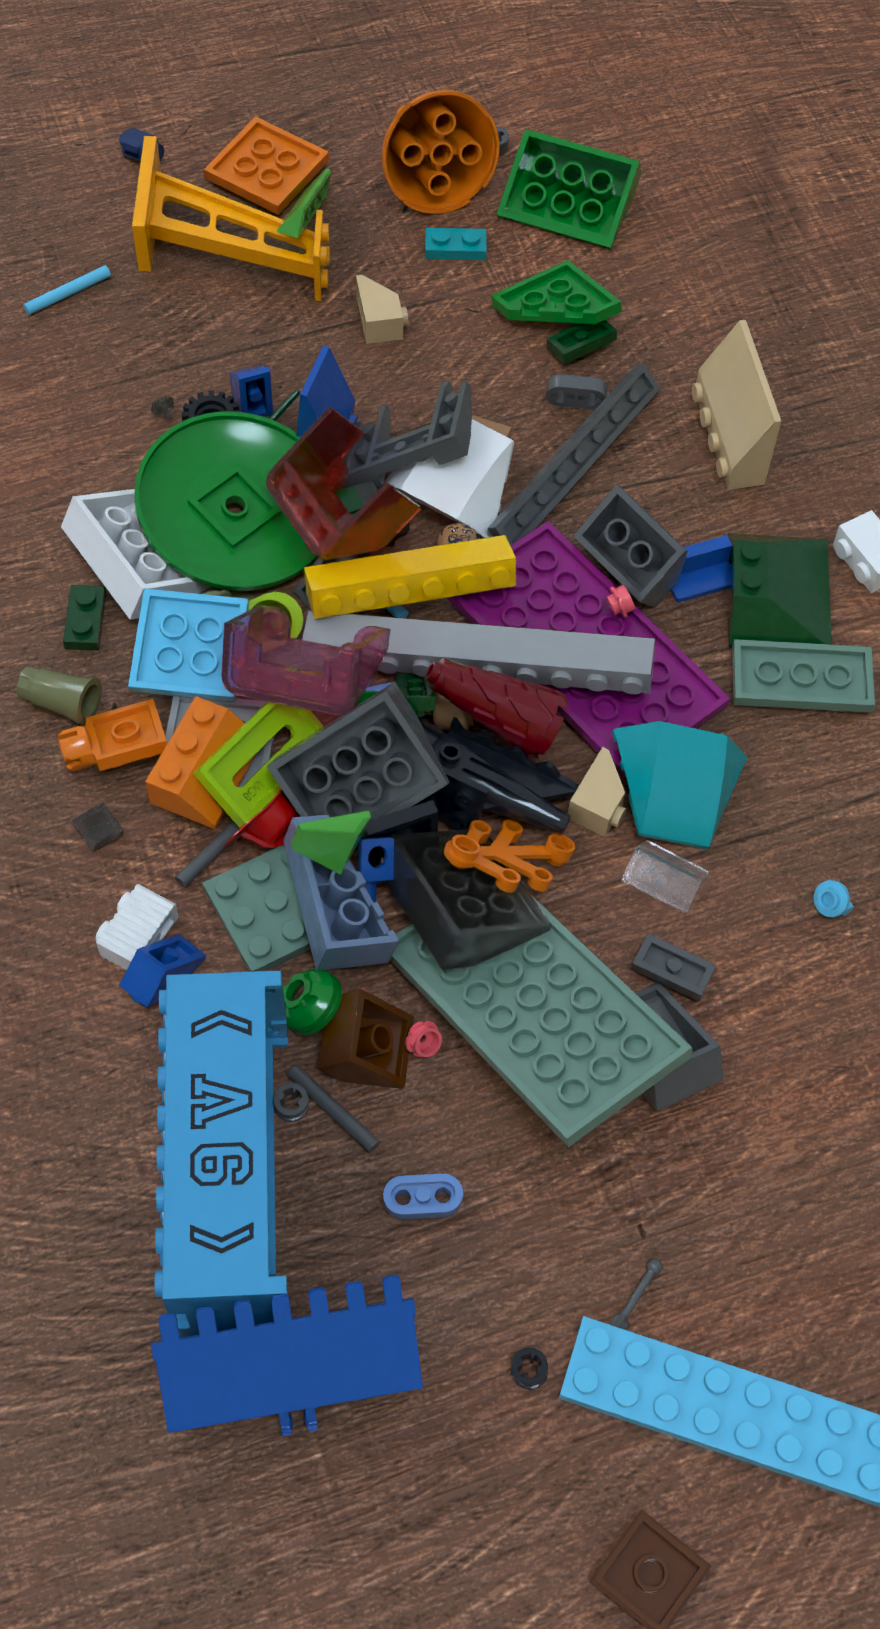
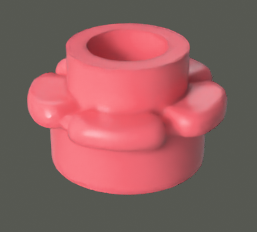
(620, 601)
(430, 1042)

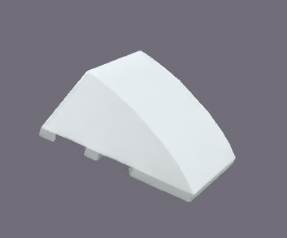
(464, 488)

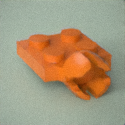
(114, 738)

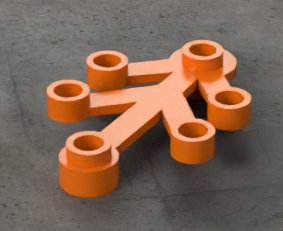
(466, 852)

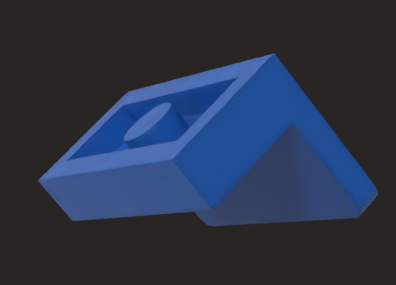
(704, 570)

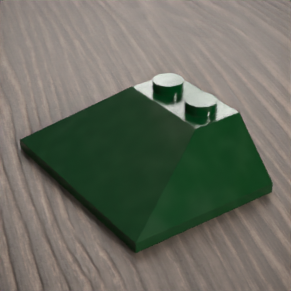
(779, 589)

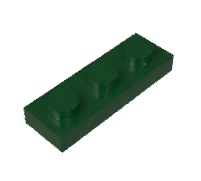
(416, 692)

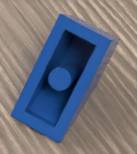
(253, 390)
(153, 962)

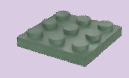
(260, 910)

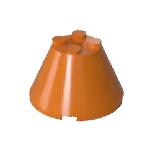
(440, 151)

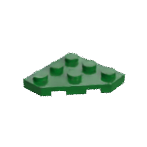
(557, 295)

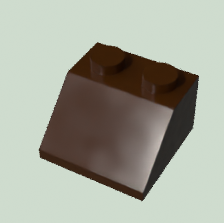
(366, 1042)

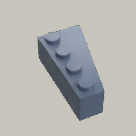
(338, 912)

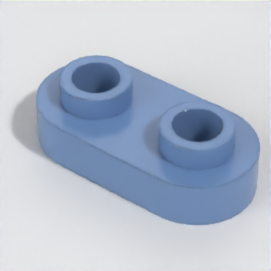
(422, 1194)

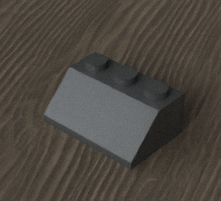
(633, 547)

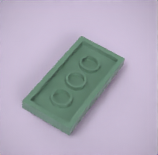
(803, 676)

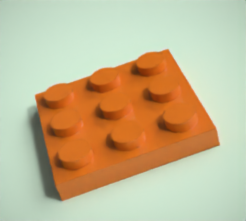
(266, 165)

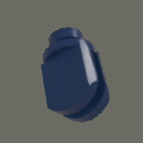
(132, 144)

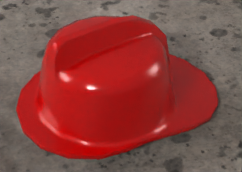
(269, 825)

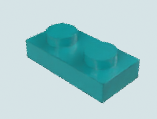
(455, 243)

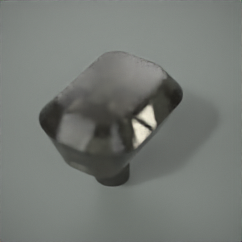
(163, 407)

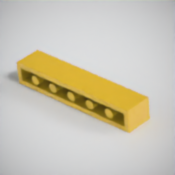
(410, 576)

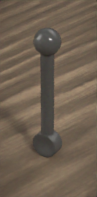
(654, 1267)

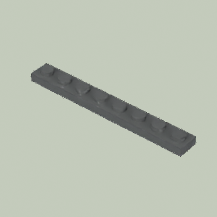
(576, 456)

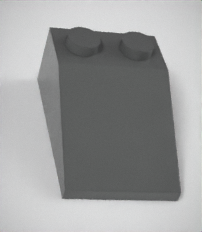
(697, 1072)

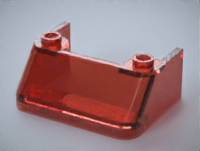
(306, 488)

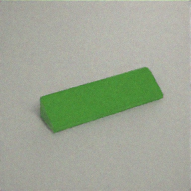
(306, 206)

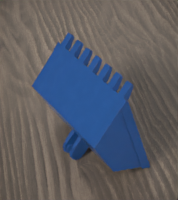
(287, 1361)

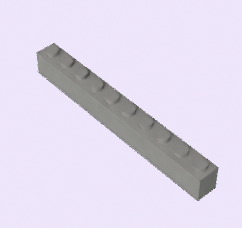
(522, 653)

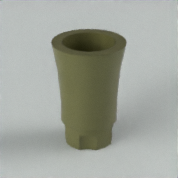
(60, 692)

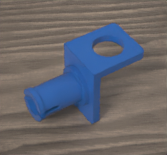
(376, 874)

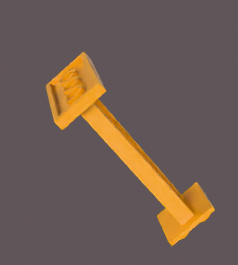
(151, 224)

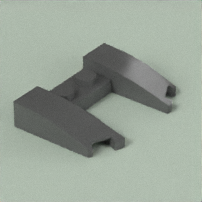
(444, 439)

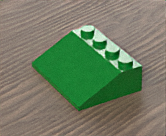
(569, 189)

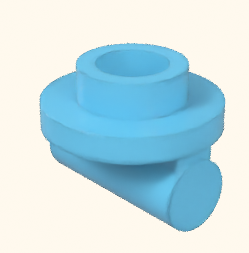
(832, 899)

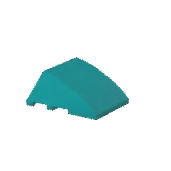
(678, 780)

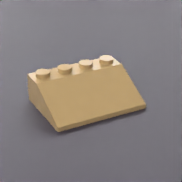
(738, 410)

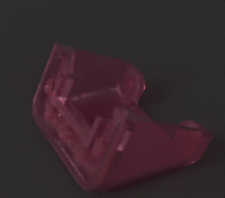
(272, 667)

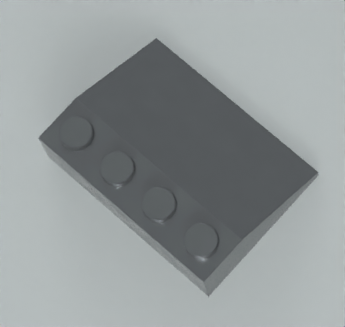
(362, 762)

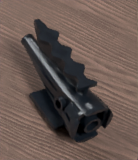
(494, 780)

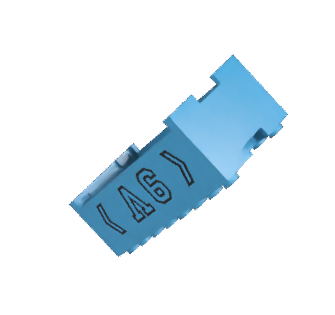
(218, 1145)

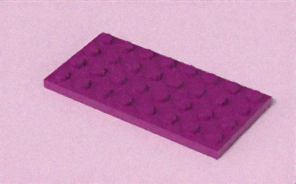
(567, 593)

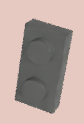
(673, 967)

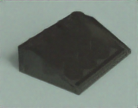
(456, 908)

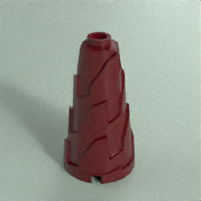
(505, 705)

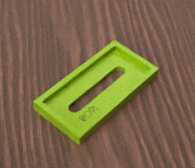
(218, 770)

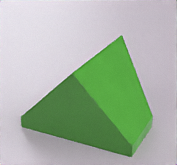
(331, 839)

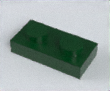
(580, 340)
(84, 617)

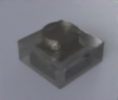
(97, 827)

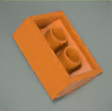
(195, 739)

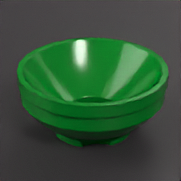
(315, 1005)

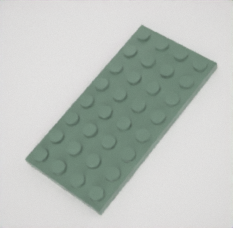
(551, 1025)

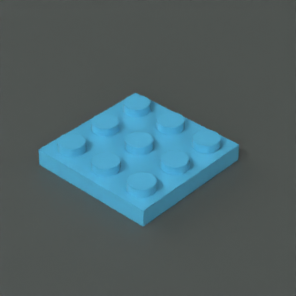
(182, 644)

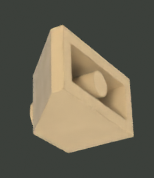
(379, 311)
(599, 797)

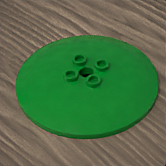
(185, 494)

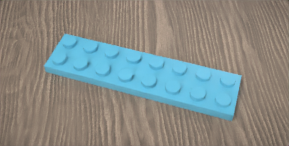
(725, 1410)

